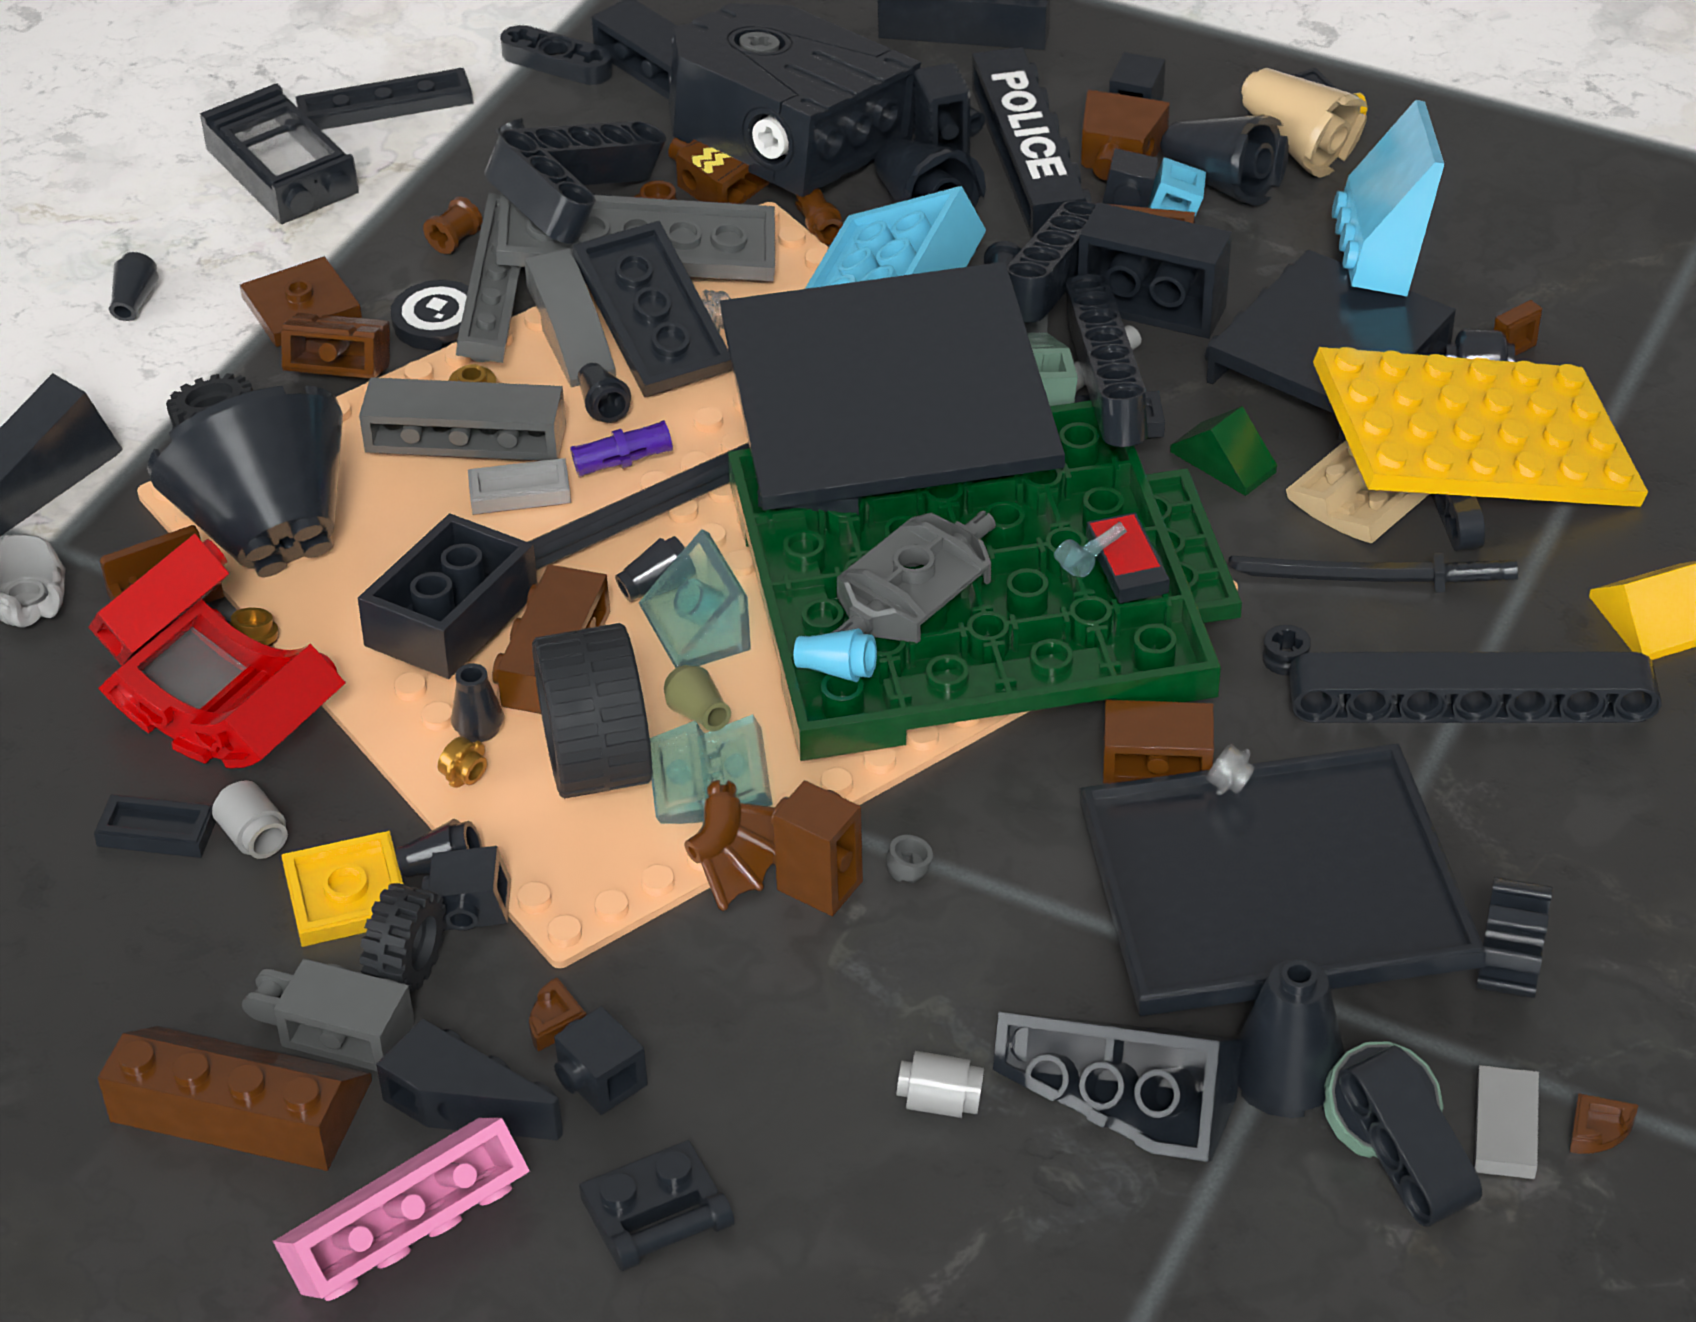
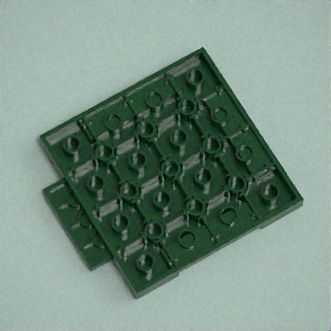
(1008, 644)

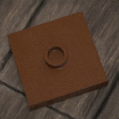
(303, 288)

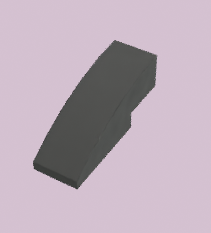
(567, 313)

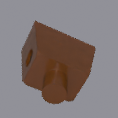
(1122, 124)

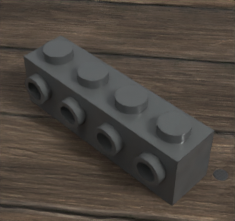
(463, 419)

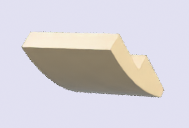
(1339, 497)

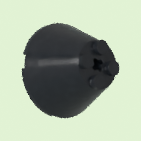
(258, 474)

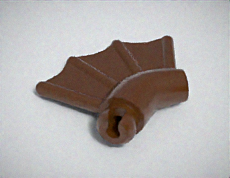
(733, 843)

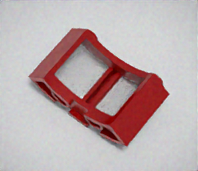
(220, 689)

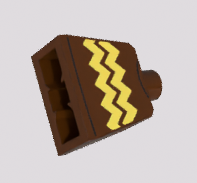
(712, 174)

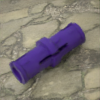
(621, 448)

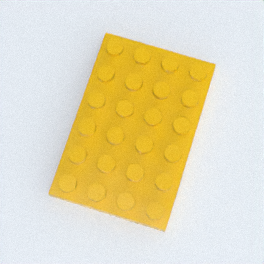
(1477, 427)

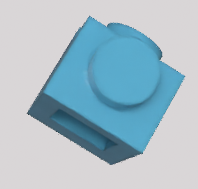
(1177, 187)

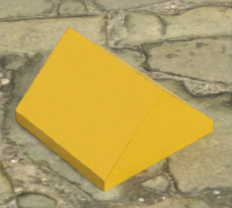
(1653, 609)

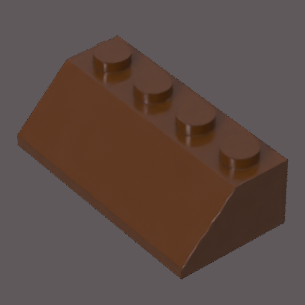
(231, 1095)

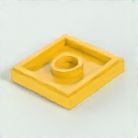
(338, 884)

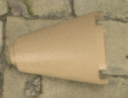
(1314, 117)

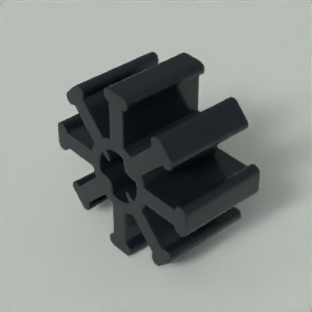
(1515, 937)

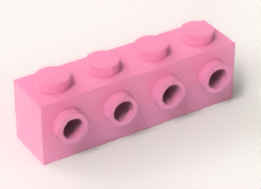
(400, 1208)

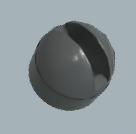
(919, 859)

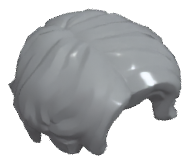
(29, 580)

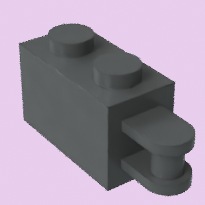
(333, 1011)

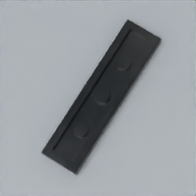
(387, 99)

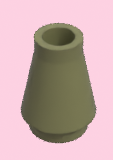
(694, 695)

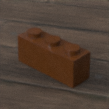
(559, 604)

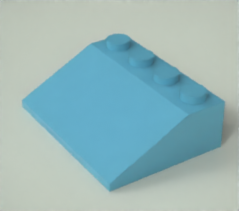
(1390, 204)
(903, 239)

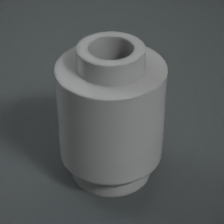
(250, 819)
(940, 1084)

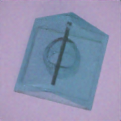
(699, 606)

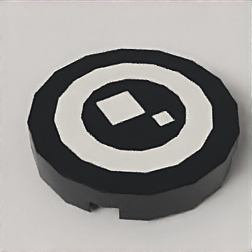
(429, 313)

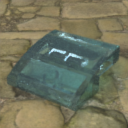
(689, 760)

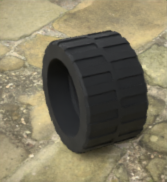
(592, 710)

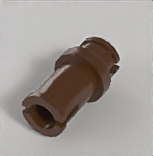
(820, 217)

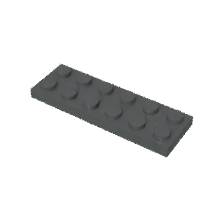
(707, 236)

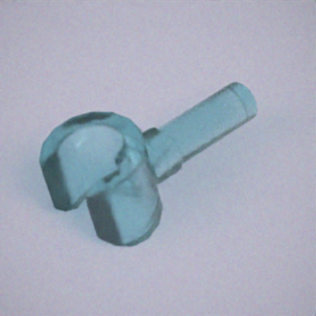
(1081, 560)

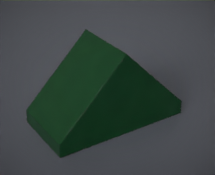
(1228, 451)

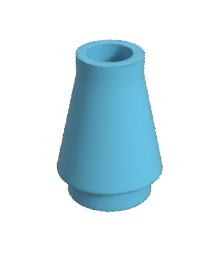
(839, 654)

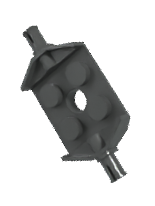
(896, 600)

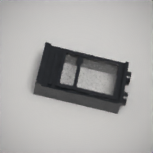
(278, 154)

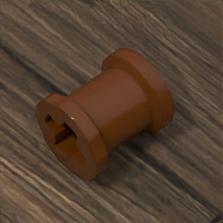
(450, 227)

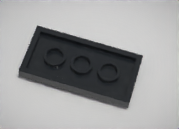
(652, 308)

